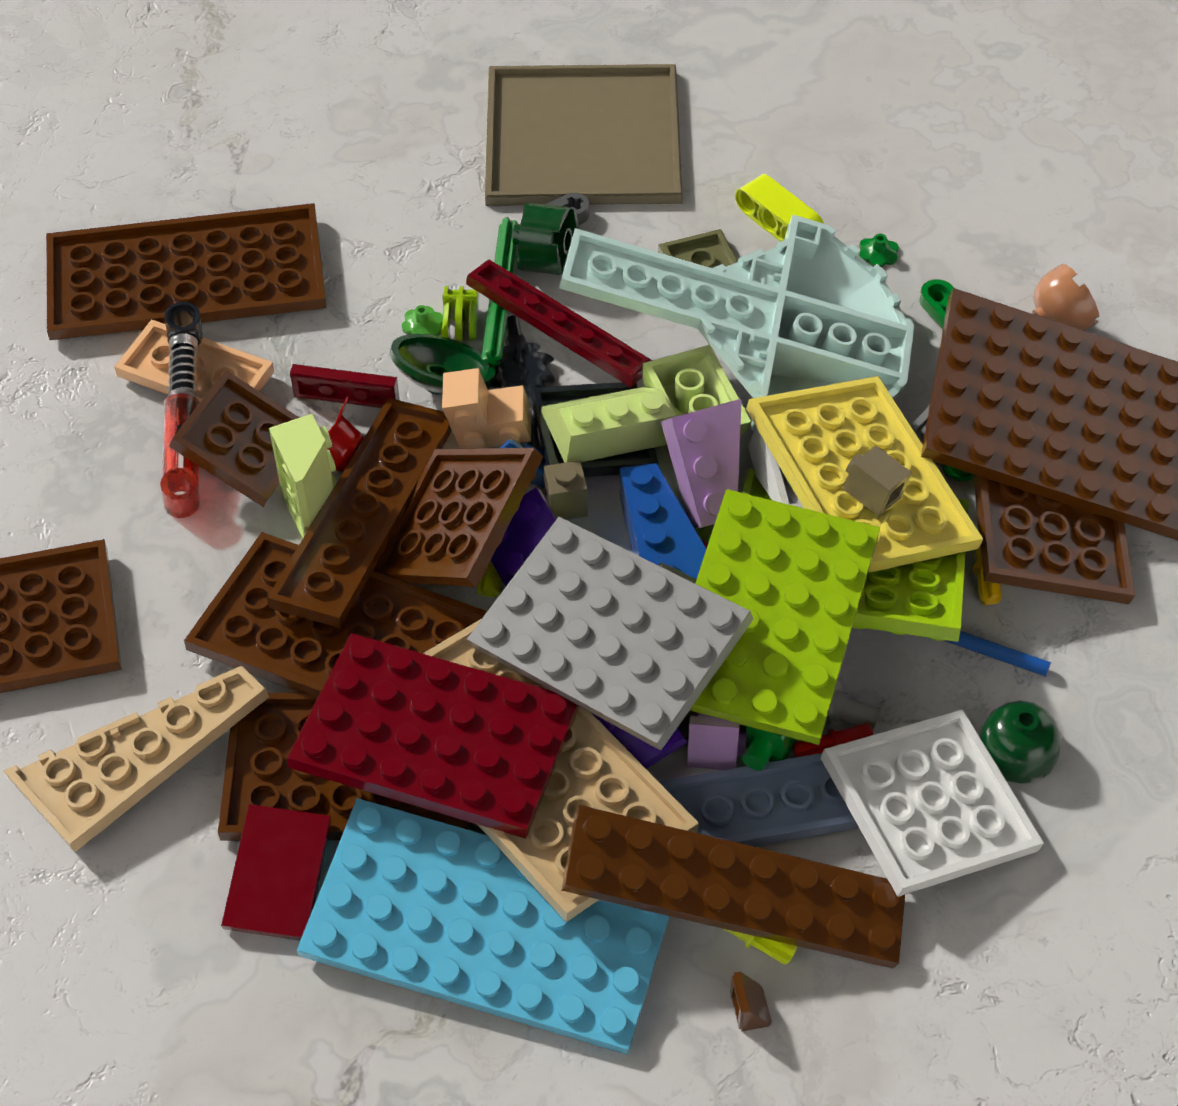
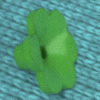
(422, 321)

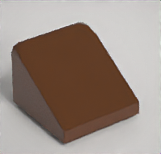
(749, 1003)

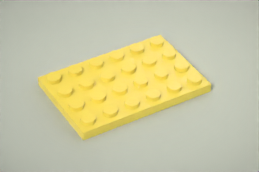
(821, 431)

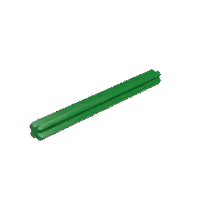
(497, 315)

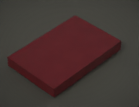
(276, 872)

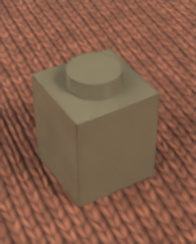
(876, 480)
(566, 490)

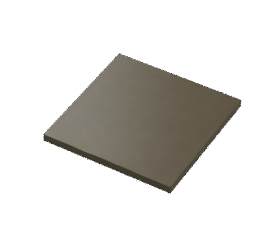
(584, 133)

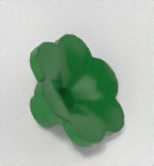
(879, 250)

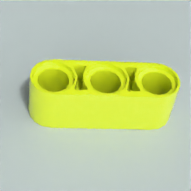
(772, 205)

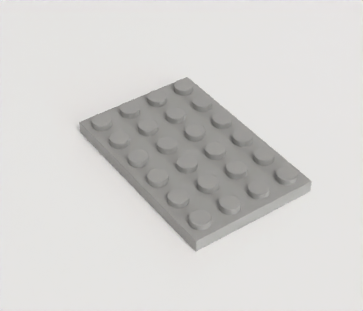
(611, 631)

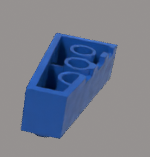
(657, 521)

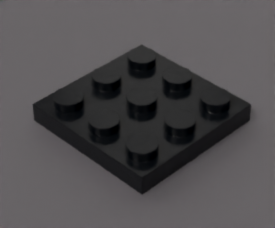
(558, 394)

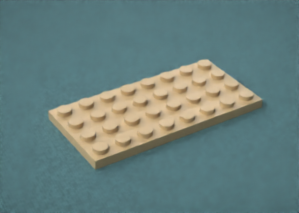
(589, 772)

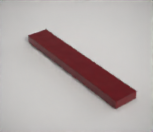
(558, 322)

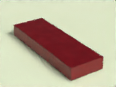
(336, 385)

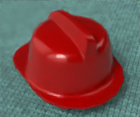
(344, 440)

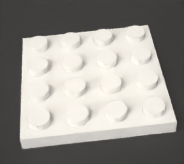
(930, 802)

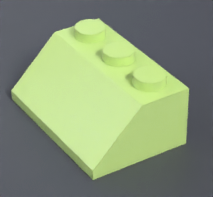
(692, 382)
(608, 424)
(303, 468)

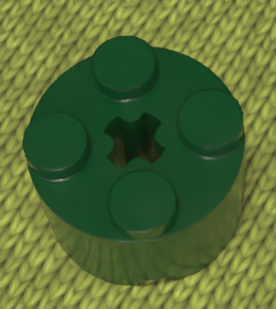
(544, 237)

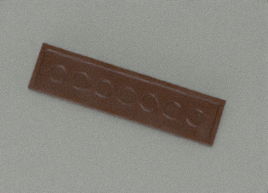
(360, 515)
(734, 887)

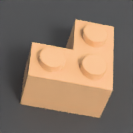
(482, 415)

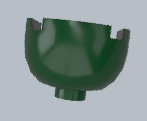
(1022, 740)

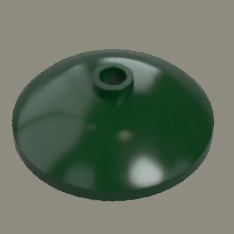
(428, 356)

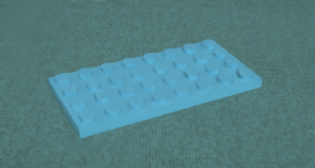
(466, 926)

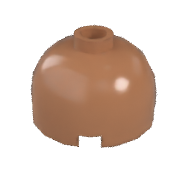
(1064, 301)

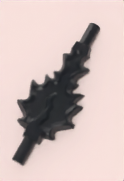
(523, 366)

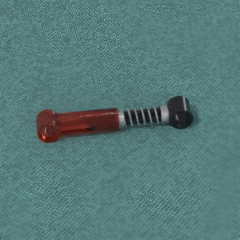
(179, 406)

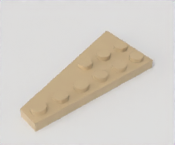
(124, 761)

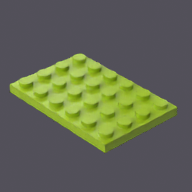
(803, 586)

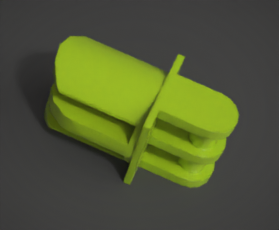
(460, 307)

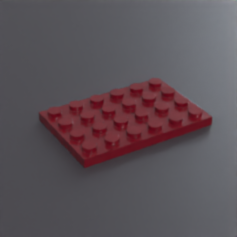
(435, 735)

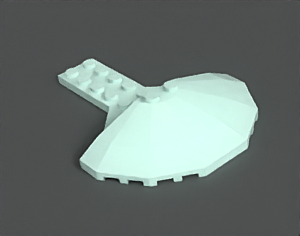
(775, 317)

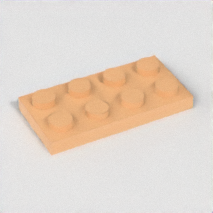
(148, 363)

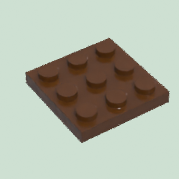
(232, 437)

